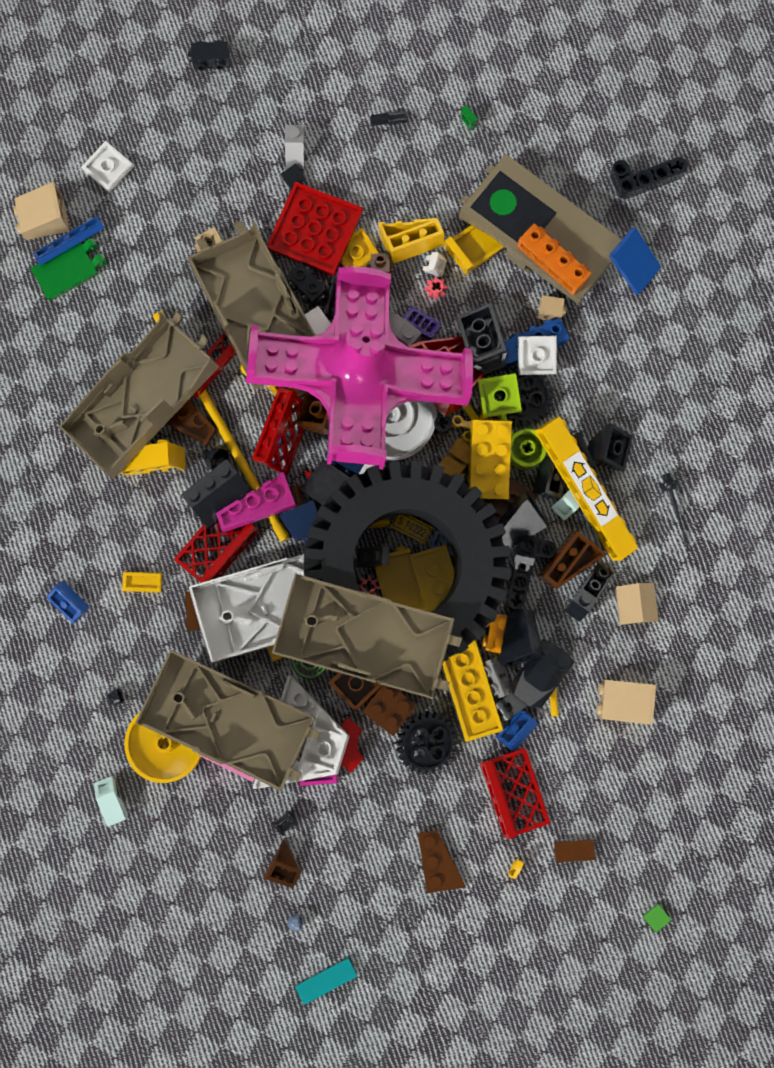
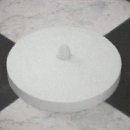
(409, 429)

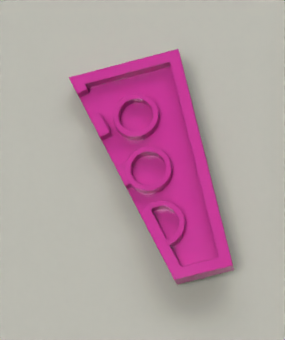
(258, 504)

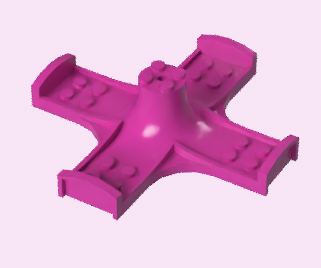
(359, 368)

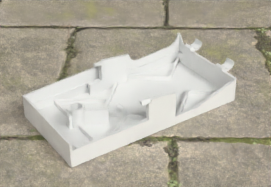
(244, 608)

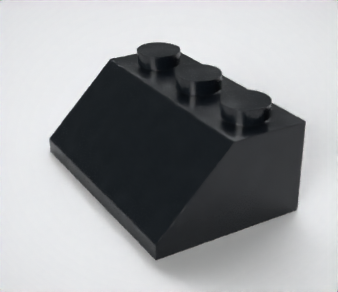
(215, 492)

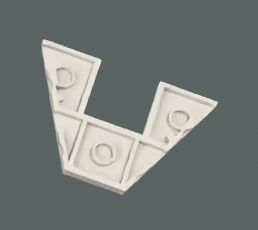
(322, 756)

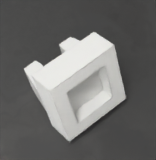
(436, 264)

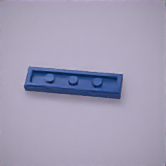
(68, 240)

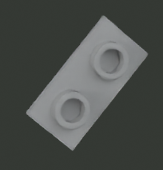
(498, 686)

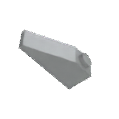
(403, 330)

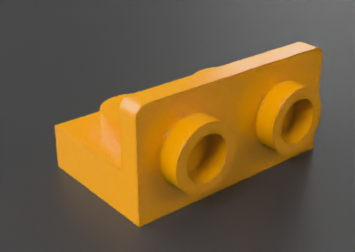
(495, 634)

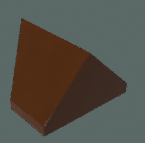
(283, 867)

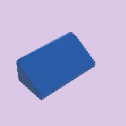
(67, 602)
(517, 730)

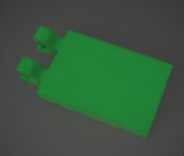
(68, 269)

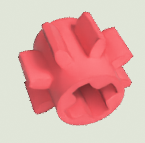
(437, 293)
(373, 583)

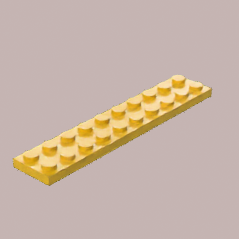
(464, 670)

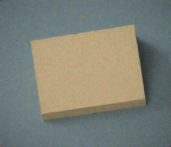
(636, 603)

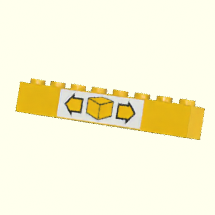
(586, 489)

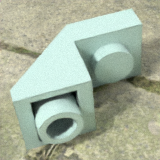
(565, 505)
(108, 801)

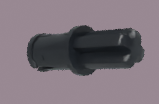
(388, 118)

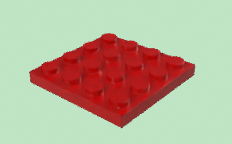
(314, 228)

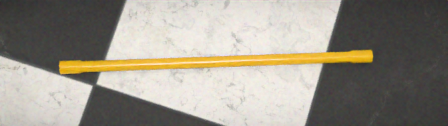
(277, 525)

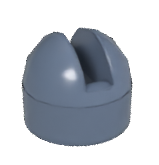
(295, 922)

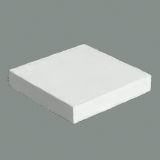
(107, 166)
(537, 355)

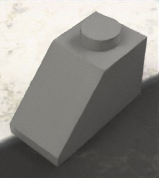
(295, 146)

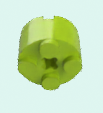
(536, 451)

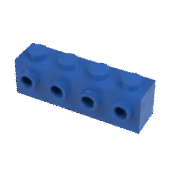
(550, 328)

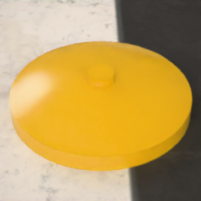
(157, 756)

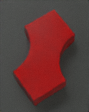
(352, 756)

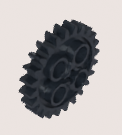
(532, 411)
(425, 759)

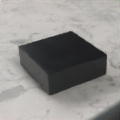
(292, 175)

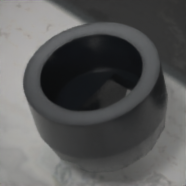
(115, 697)

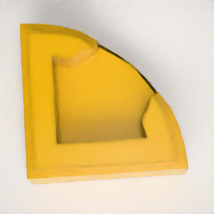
(515, 868)

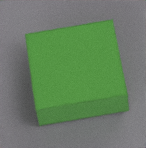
(656, 917)

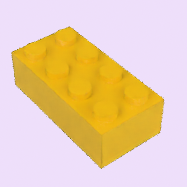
(490, 458)

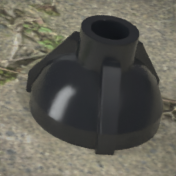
(215, 456)

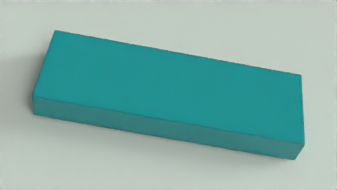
(326, 980)

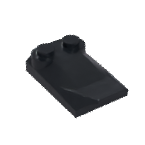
(483, 335)
(541, 675)

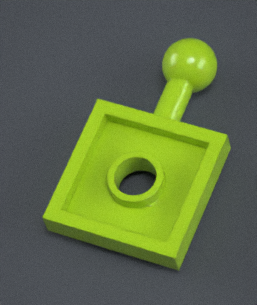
(493, 407)

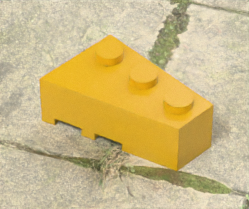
(410, 238)
(156, 457)

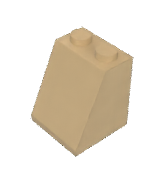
(41, 212)
(626, 701)

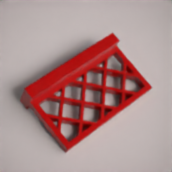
(275, 428)
(225, 558)
(499, 799)

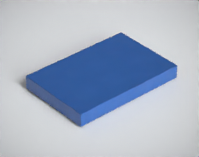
(635, 261)

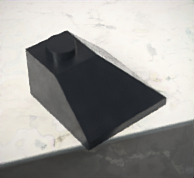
(611, 447)

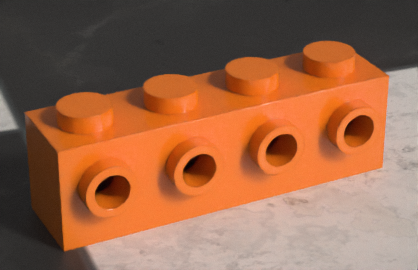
(554, 259)

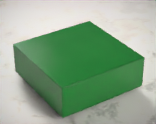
(468, 117)

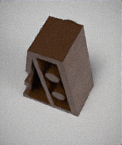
(570, 559)

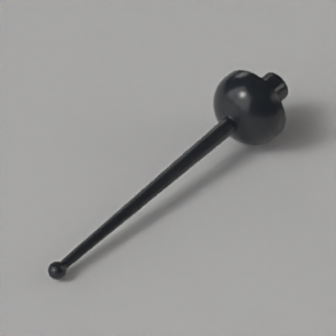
(670, 485)

